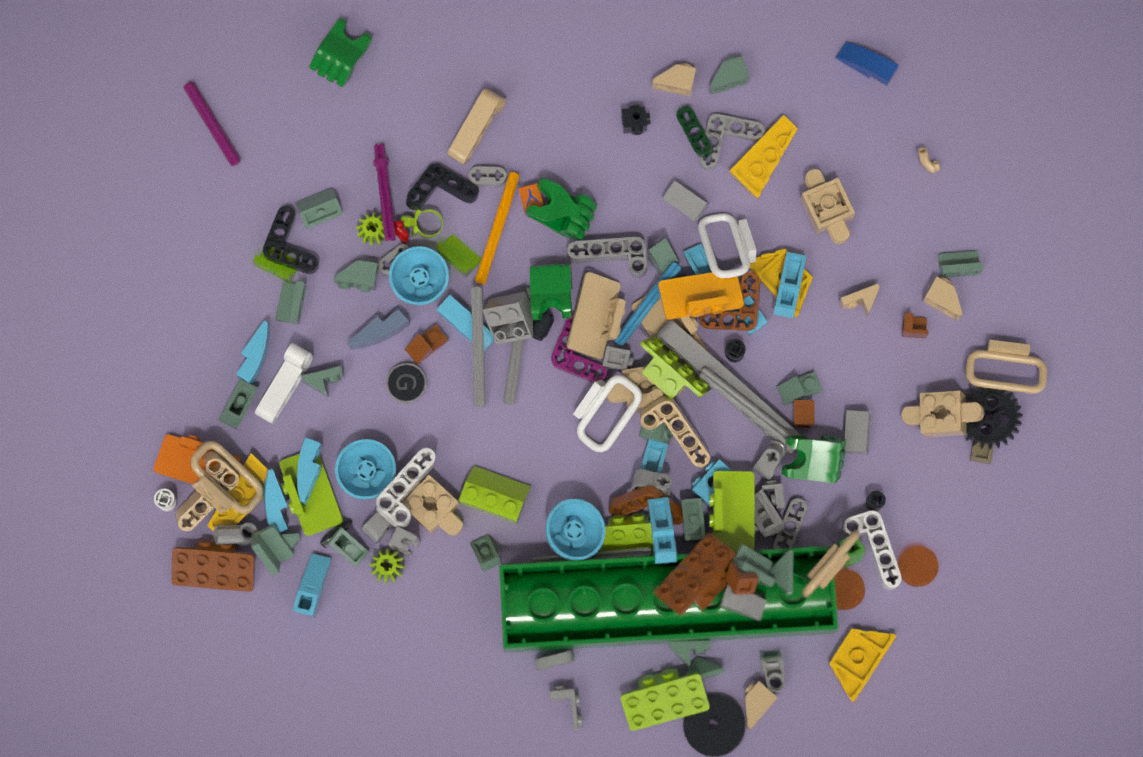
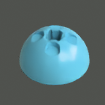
(422, 266)
(363, 458)
(584, 526)

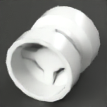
(167, 503)

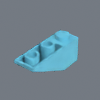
(312, 586)

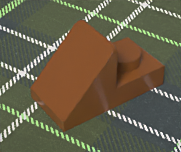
(426, 344)

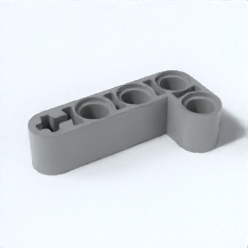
(607, 255)

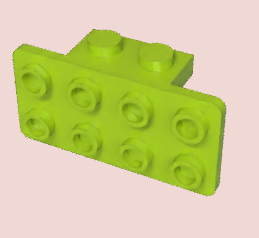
(669, 372)
(733, 508)
(321, 509)
(628, 533)
(664, 699)

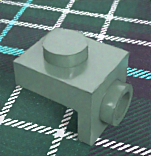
(660, 433)

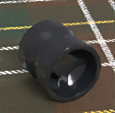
(735, 354)

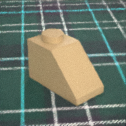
(676, 80)
(944, 298)
(757, 702)

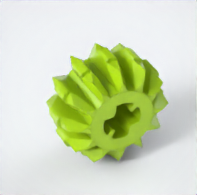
(365, 231)
(392, 571)

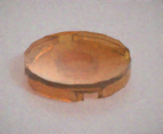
(918, 566)
(848, 589)

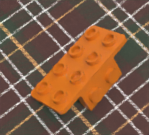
(176, 456)

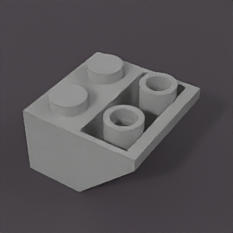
(509, 317)

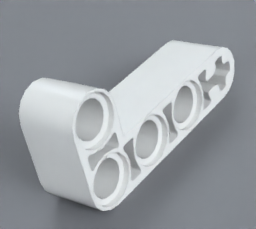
(284, 384)
(408, 484)
(876, 551)

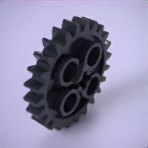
(1000, 432)

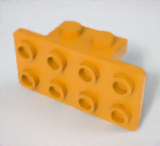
(699, 295)

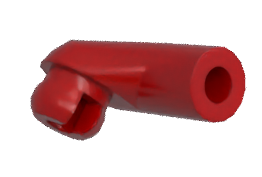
(401, 233)

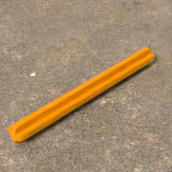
(497, 228)

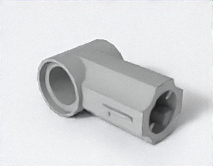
(233, 534)

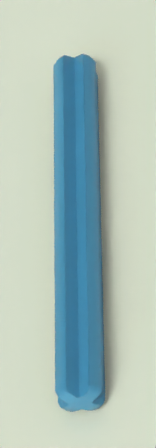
(646, 305)

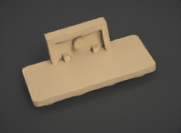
(596, 316)
(655, 321)

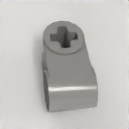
(770, 459)
(648, 478)
(377, 526)
(773, 670)

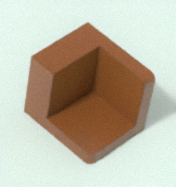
(914, 326)
(803, 413)
(741, 582)

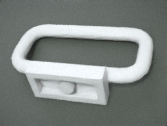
(743, 241)
(593, 401)

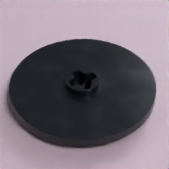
(730, 731)

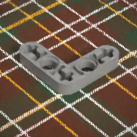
(725, 130)

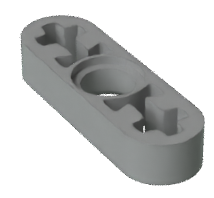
(801, 514)

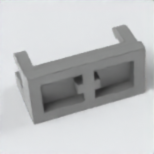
(685, 201)
(857, 432)
(766, 516)
(401, 540)

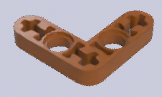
(744, 312)
(625, 505)

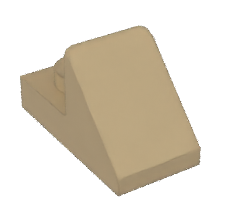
(864, 296)

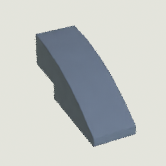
(379, 331)

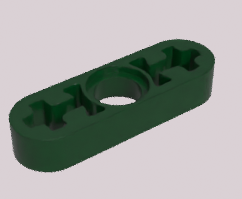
(687, 127)

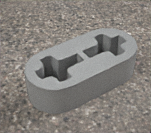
(488, 181)
(390, 257)
(554, 660)

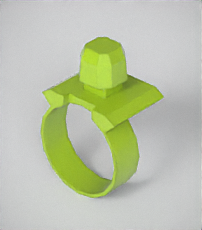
(411, 222)

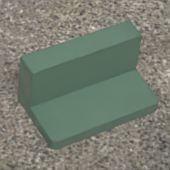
(319, 208)
(959, 264)
(291, 302)
(693, 519)
(271, 548)
(751, 562)

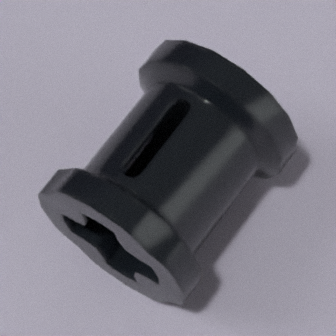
(876, 495)

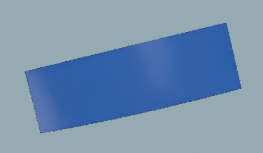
(867, 62)

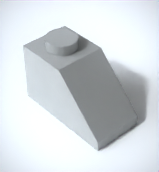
(745, 604)

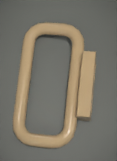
(1007, 352)
(213, 491)
(830, 564)

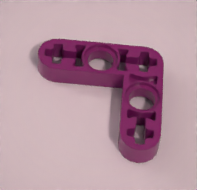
(571, 359)

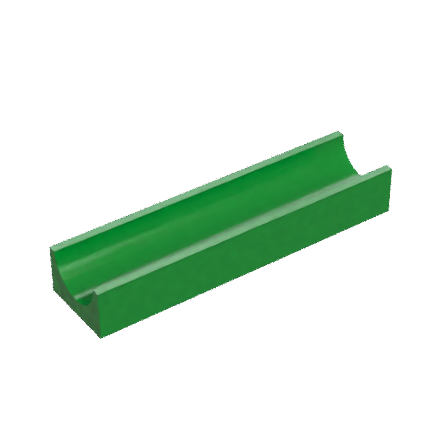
(616, 605)

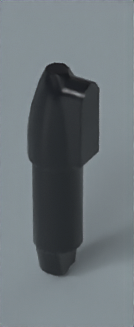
(326, 538)

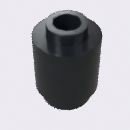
(542, 327)

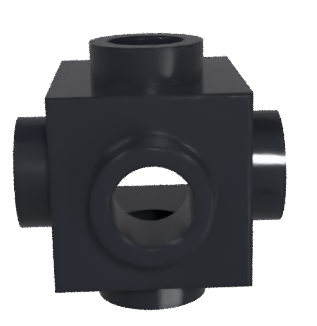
(635, 120)

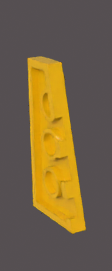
(760, 161)
(242, 493)

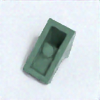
(317, 379)
(799, 388)
(348, 547)
(485, 553)
(683, 648)

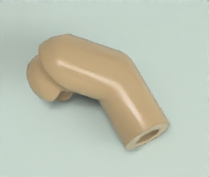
(925, 161)

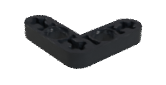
(440, 180)
(279, 244)

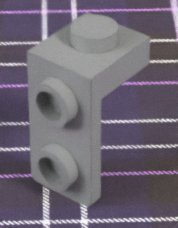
(561, 693)

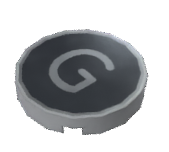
(406, 383)

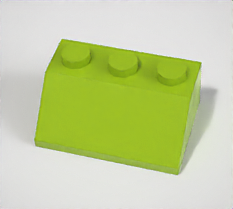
(494, 494)

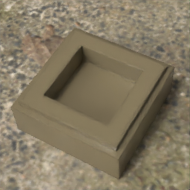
(981, 455)

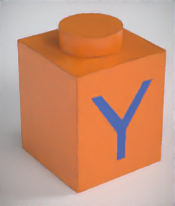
(530, 196)

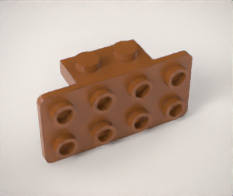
(213, 566)
(697, 577)

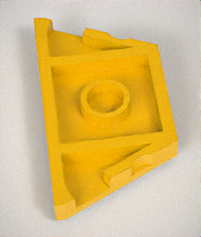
(770, 268)
(859, 658)

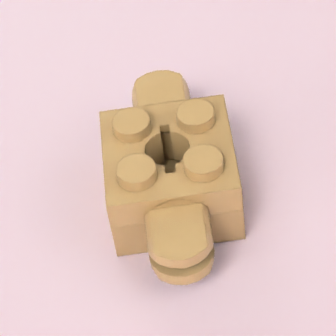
(827, 206)
(649, 390)
(943, 414)
(433, 507)

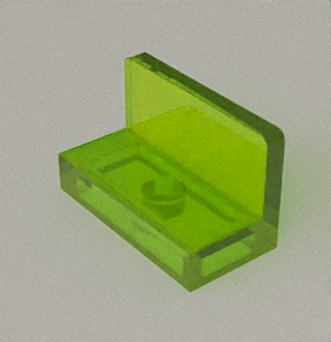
(458, 255)
(275, 269)

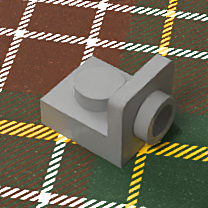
(618, 359)
(777, 497)

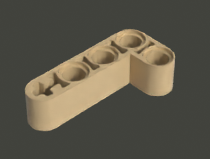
(475, 125)
(680, 432)
(189, 515)

